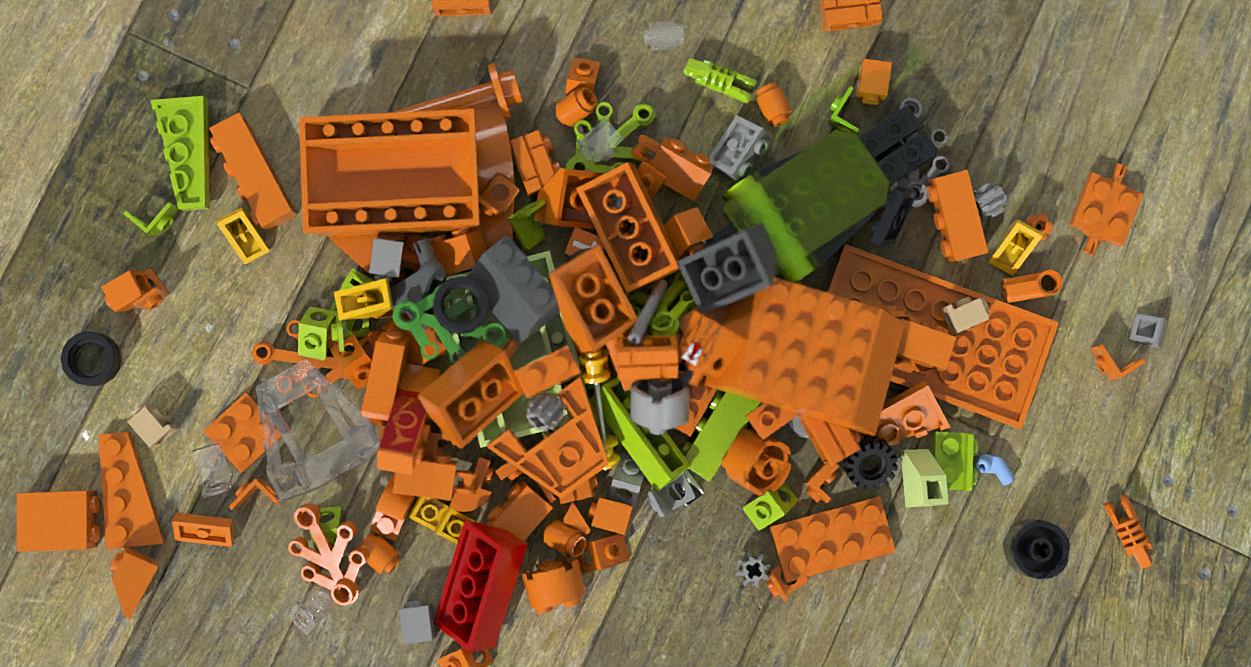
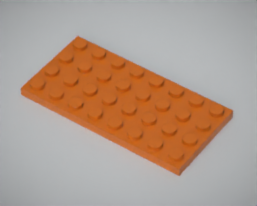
(991, 364)

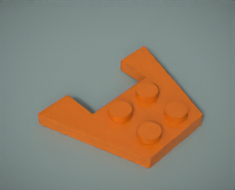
(566, 455)

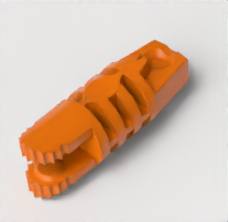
(1130, 532)

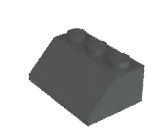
(730, 269)
(515, 290)

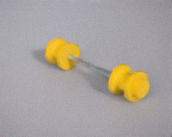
(596, 374)

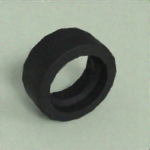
(466, 283)
(69, 355)

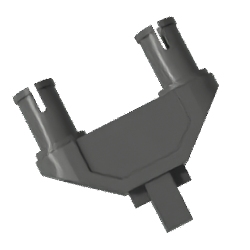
(423, 282)

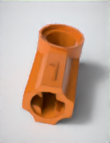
(1029, 286)

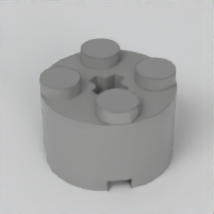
(660, 403)

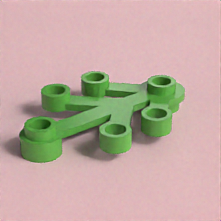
(421, 318)

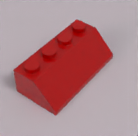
(479, 585)

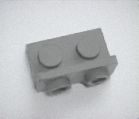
(739, 149)

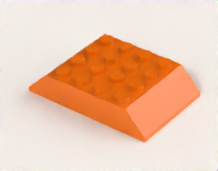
(389, 173)
(812, 354)

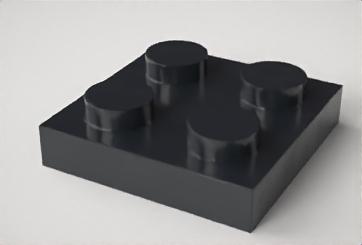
(897, 207)

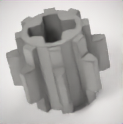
(990, 200)
(545, 411)
(744, 572)

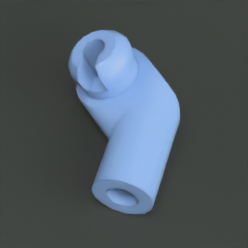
(994, 464)

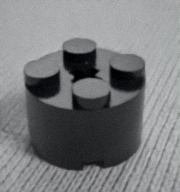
(1052, 550)

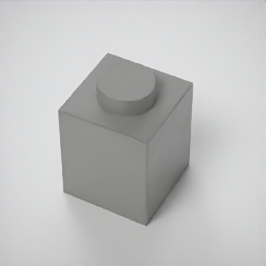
(385, 259)
(417, 622)

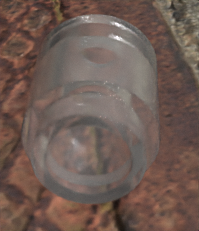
(663, 35)

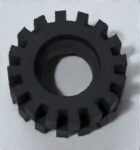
(880, 472)

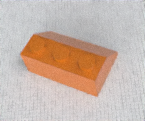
(472, 393)

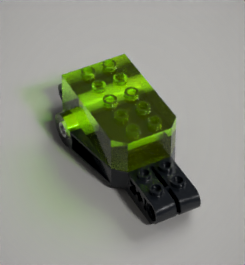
(824, 192)

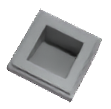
(1149, 330)

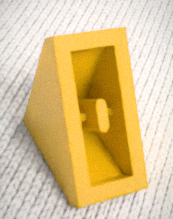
(243, 235)
(1015, 246)
(364, 300)

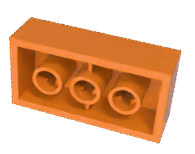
(612, 224)

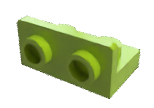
(955, 456)

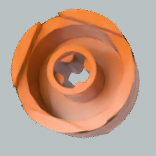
(757, 462)
(554, 584)

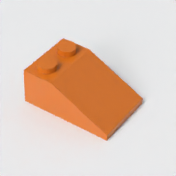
(591, 300)

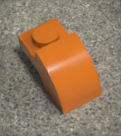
(470, 502)
(391, 512)

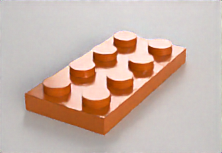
(832, 539)

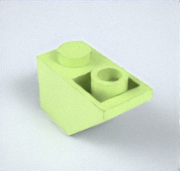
(923, 479)

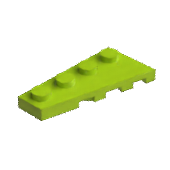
(186, 144)

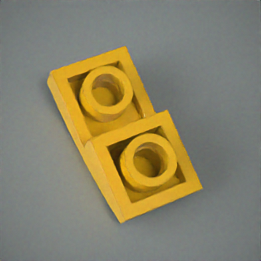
(438, 517)

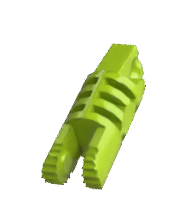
(719, 79)

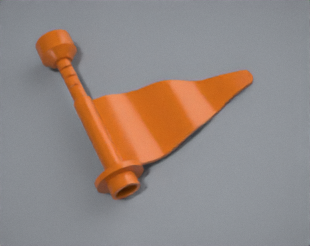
(492, 140)

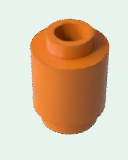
(774, 104)
(576, 106)
(564, 539)
(381, 554)

